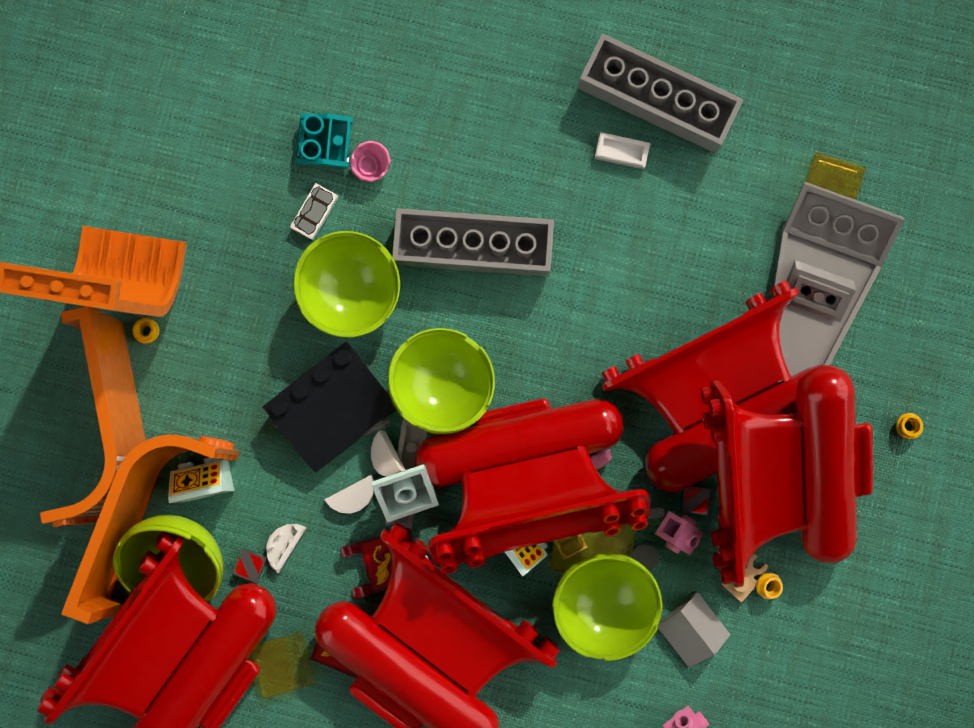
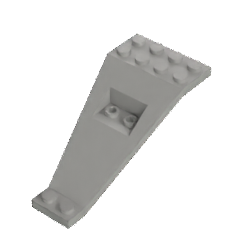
(836, 251)

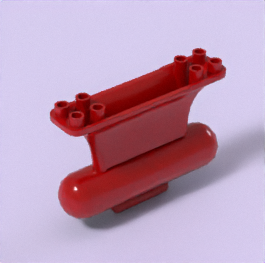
(742, 356)
(789, 471)
(529, 480)
(426, 645)
(169, 651)

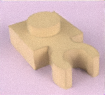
(749, 582)

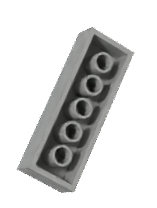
(659, 93)
(473, 242)

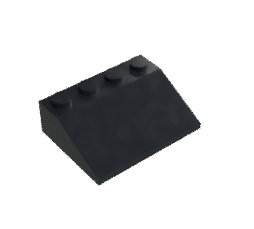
(330, 407)

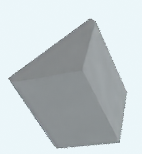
(693, 630)

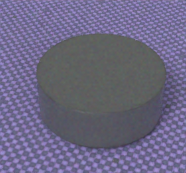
(645, 555)

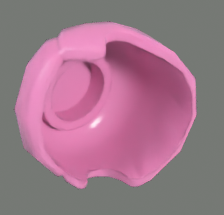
(370, 161)

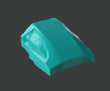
(328, 136)

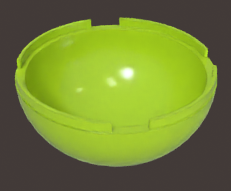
(346, 284)
(441, 381)
(198, 555)
(607, 606)

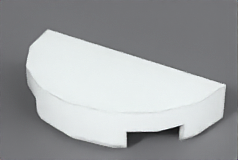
(384, 456)
(353, 497)
(282, 544)

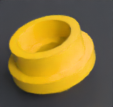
(138, 330)
(917, 426)
(774, 589)

